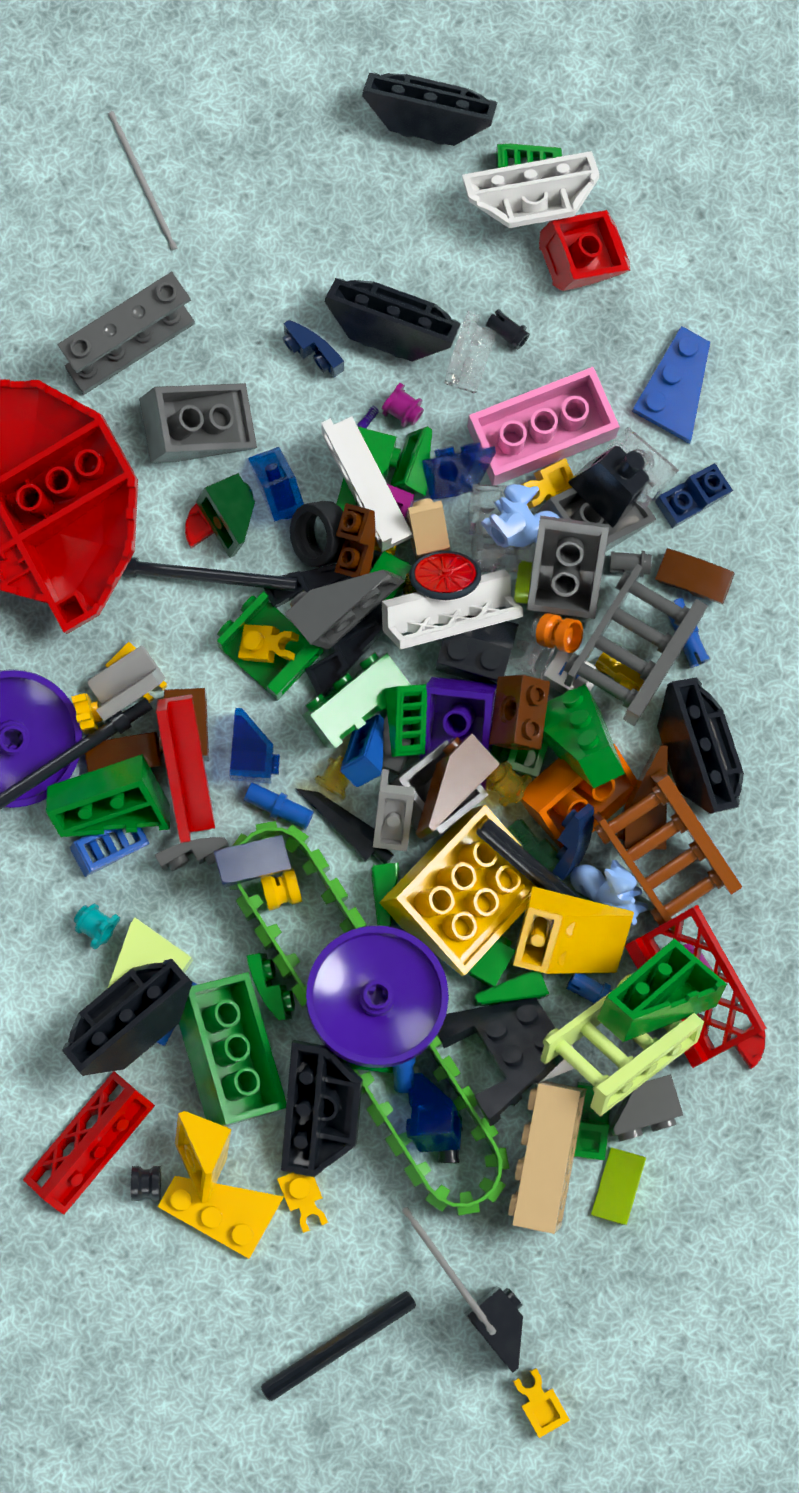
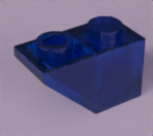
(455, 472)
(434, 1118)

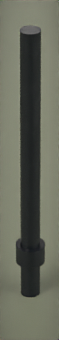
(138, 567)
(118, 722)

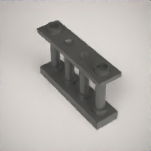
(127, 333)
(650, 672)

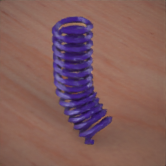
(364, 420)

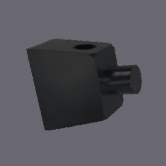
(612, 483)

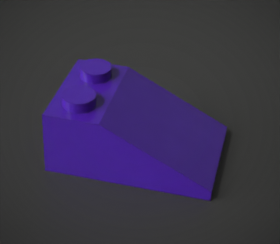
(458, 710)

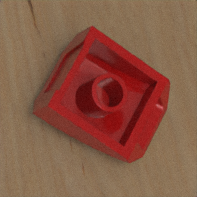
(583, 250)

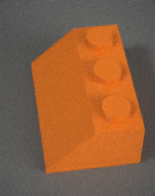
(561, 790)

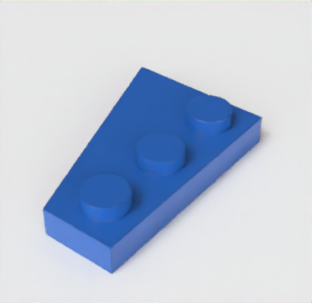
(676, 386)

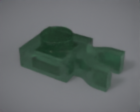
(540, 849)

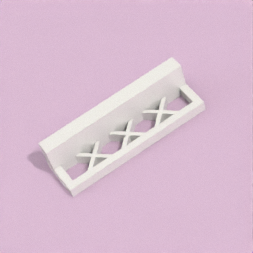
(366, 481)
(420, 613)

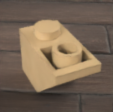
(428, 527)

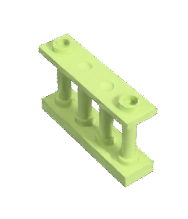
(631, 1071)

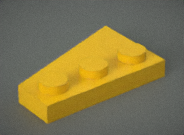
(230, 1216)

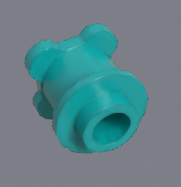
(95, 924)

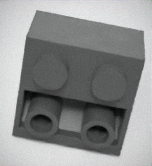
(650, 1104)

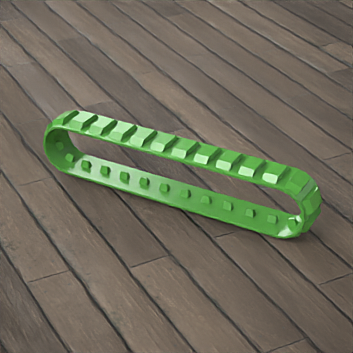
(447, 1068)

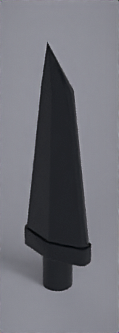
(351, 828)

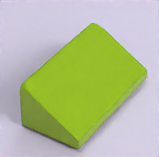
(618, 1186)

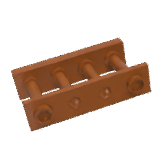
(681, 821)

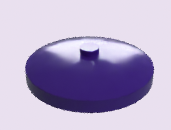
(34, 728)
(377, 996)

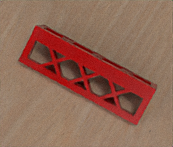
(185, 765)
(92, 1146)

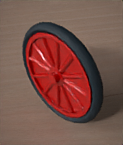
(445, 575)

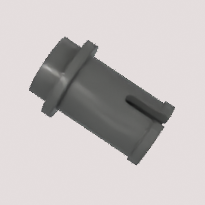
(627, 561)

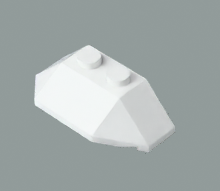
(534, 189)

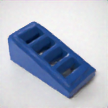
(365, 752)
(83, 859)

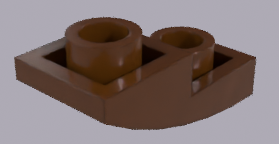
(358, 532)
(695, 576)
(124, 748)

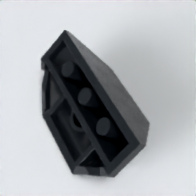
(428, 107)
(390, 319)
(700, 747)
(128, 1018)
(319, 1109)

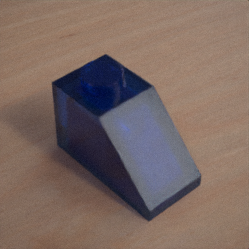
(276, 483)
(251, 752)

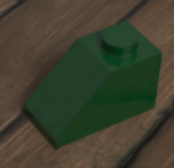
(228, 511)

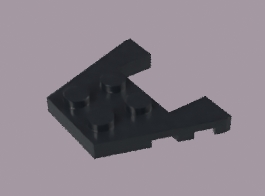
(350, 646)
(514, 1039)

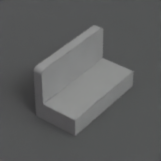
(125, 681)
(393, 815)

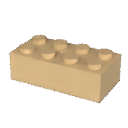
(548, 1156)

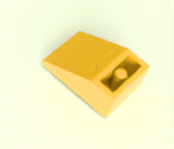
(570, 935)

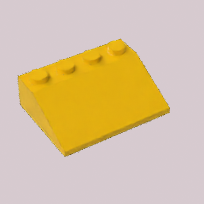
(460, 894)

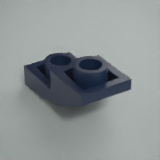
(306, 342)
(693, 495)
(575, 840)

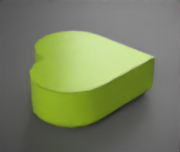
(523, 582)

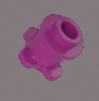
(403, 406)

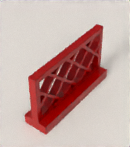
(646, 947)

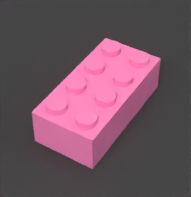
(544, 425)

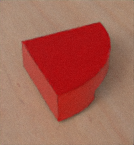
(197, 527)
(752, 1048)

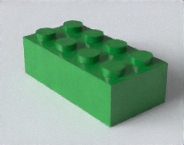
(230, 1051)

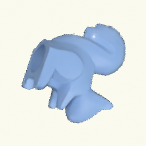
(516, 523)
(615, 891)

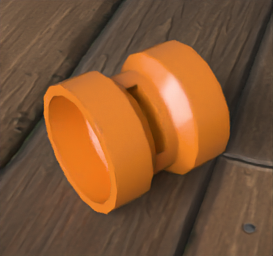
(563, 634)

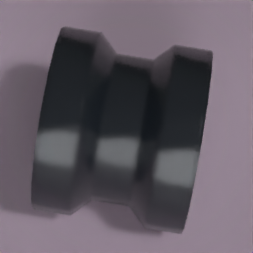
(146, 1183)

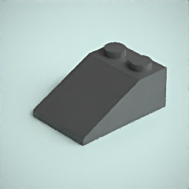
(196, 421)
(573, 507)
(567, 567)
(334, 609)

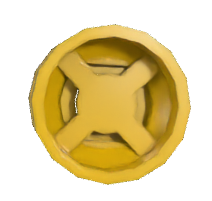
(281, 889)

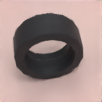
(303, 534)

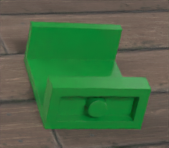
(282, 673)

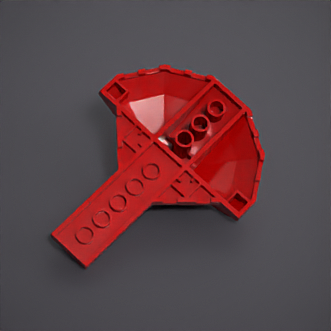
(62, 502)

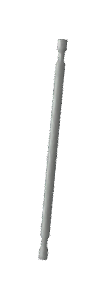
(142, 180)
(474, 1306)

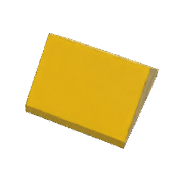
(203, 1150)

